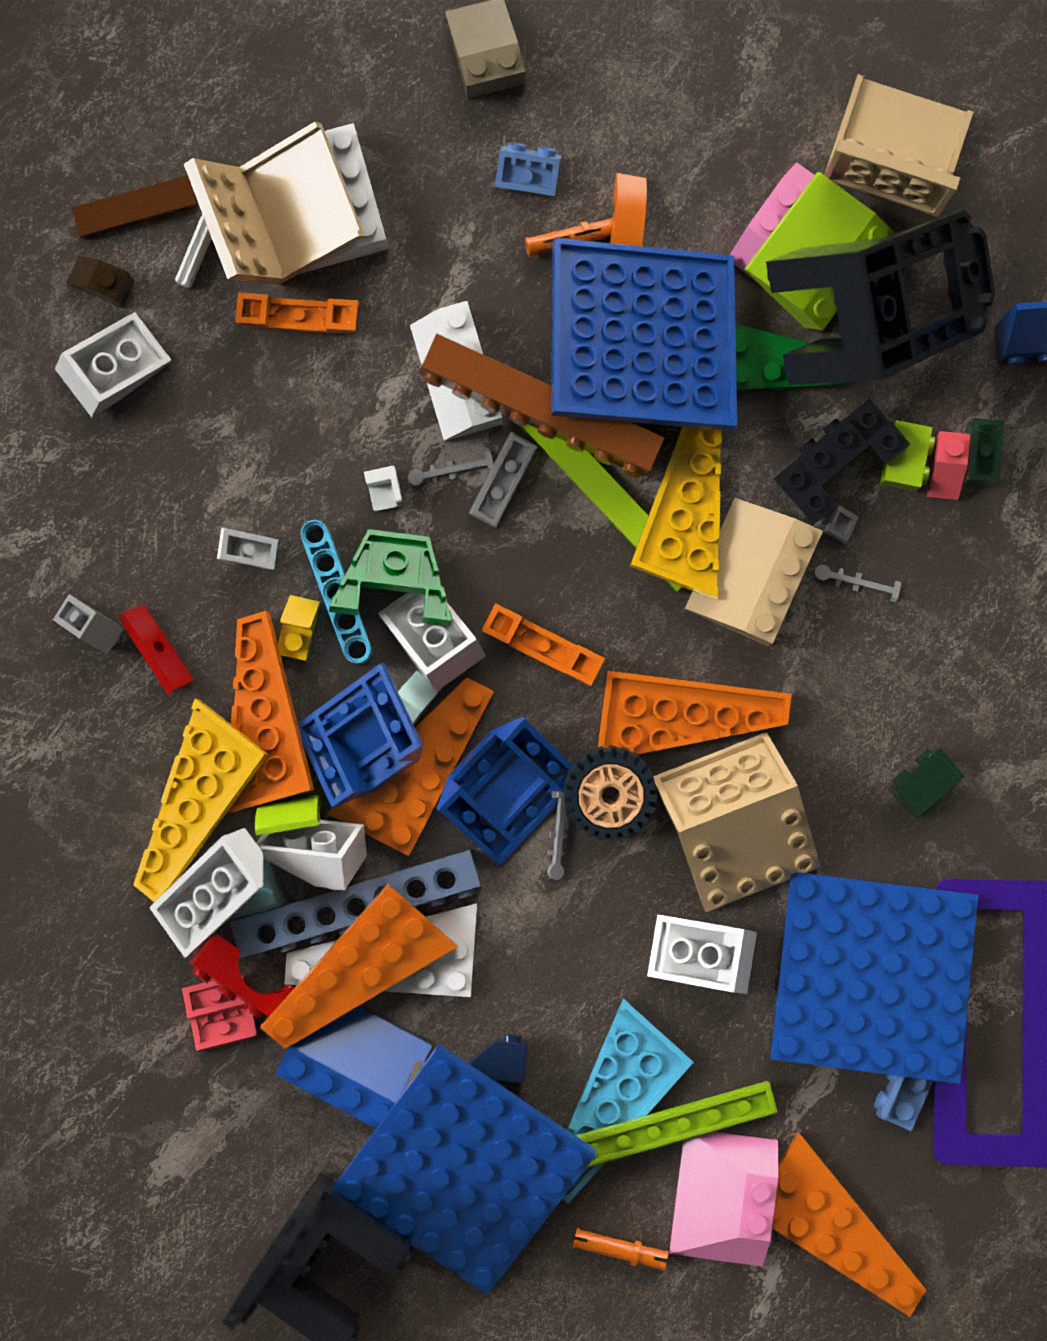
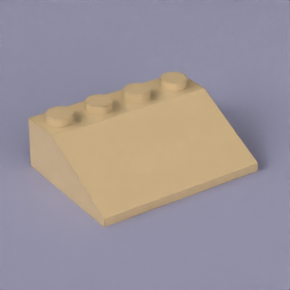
(758, 571)

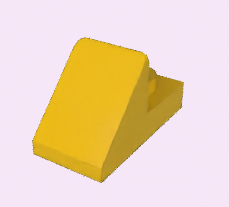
(298, 627)

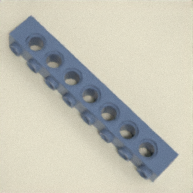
(247, 930)

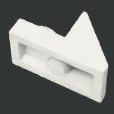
(247, 549)

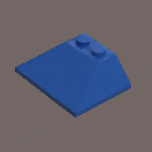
(361, 738)
(504, 788)

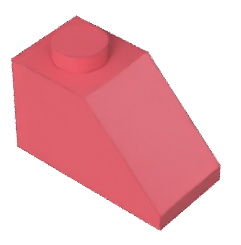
(948, 465)

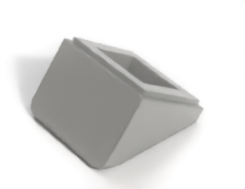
(838, 524)

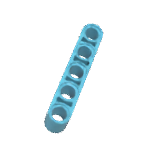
(329, 579)

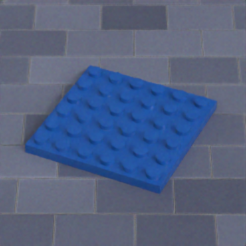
(643, 335)
(874, 977)
(464, 1169)

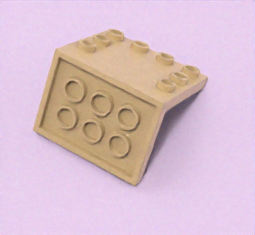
(898, 147)
(277, 208)
(738, 820)

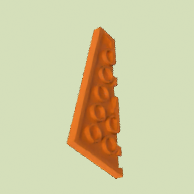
(670, 713)
(404, 804)
(369, 957)
(830, 1225)

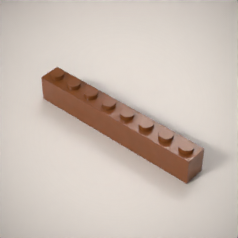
(529, 403)

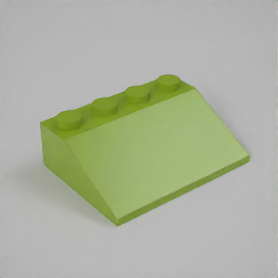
(817, 218)

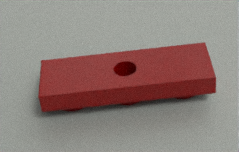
(155, 649)

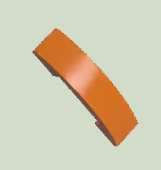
(629, 210)
(297, 314)
(543, 645)

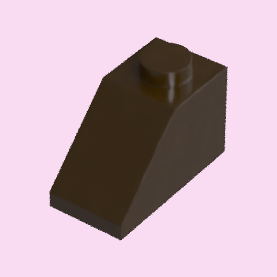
(101, 280)

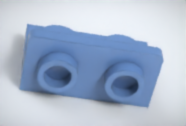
(528, 169)
(902, 1100)

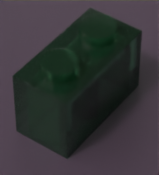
(984, 452)
(925, 781)

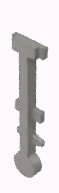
(416, 477)
(823, 572)
(556, 870)

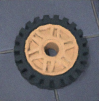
(612, 816)

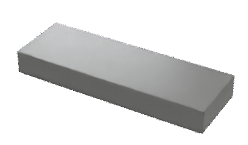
(503, 480)

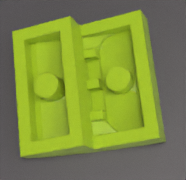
(288, 815)

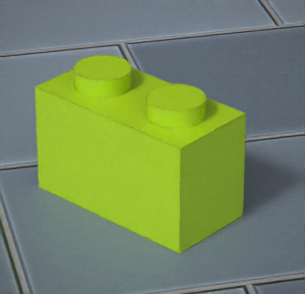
(908, 468)

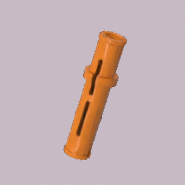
(535, 245)
(620, 1249)

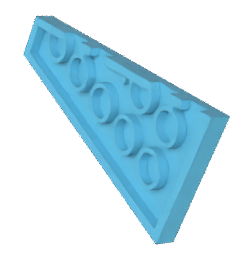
(627, 1078)

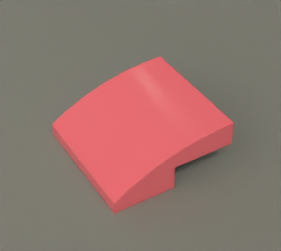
(217, 1019)

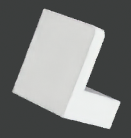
(384, 488)

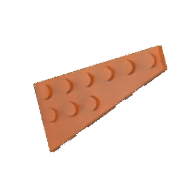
(267, 716)

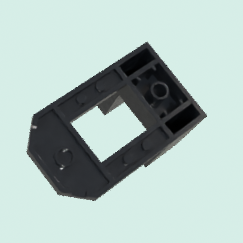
(874, 302)
(280, 1275)

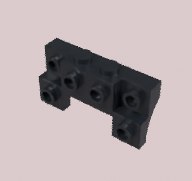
(833, 452)

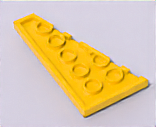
(685, 516)
(200, 790)

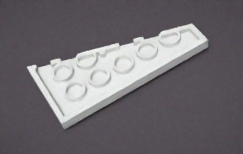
(445, 976)

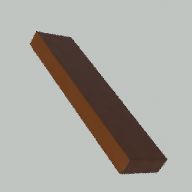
(134, 207)

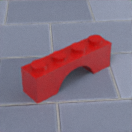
(219, 962)

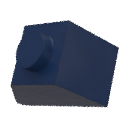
(503, 1059)

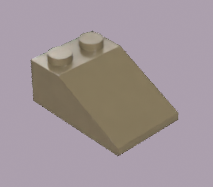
(486, 48)

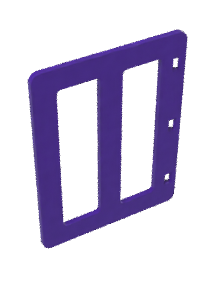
(1028, 1148)

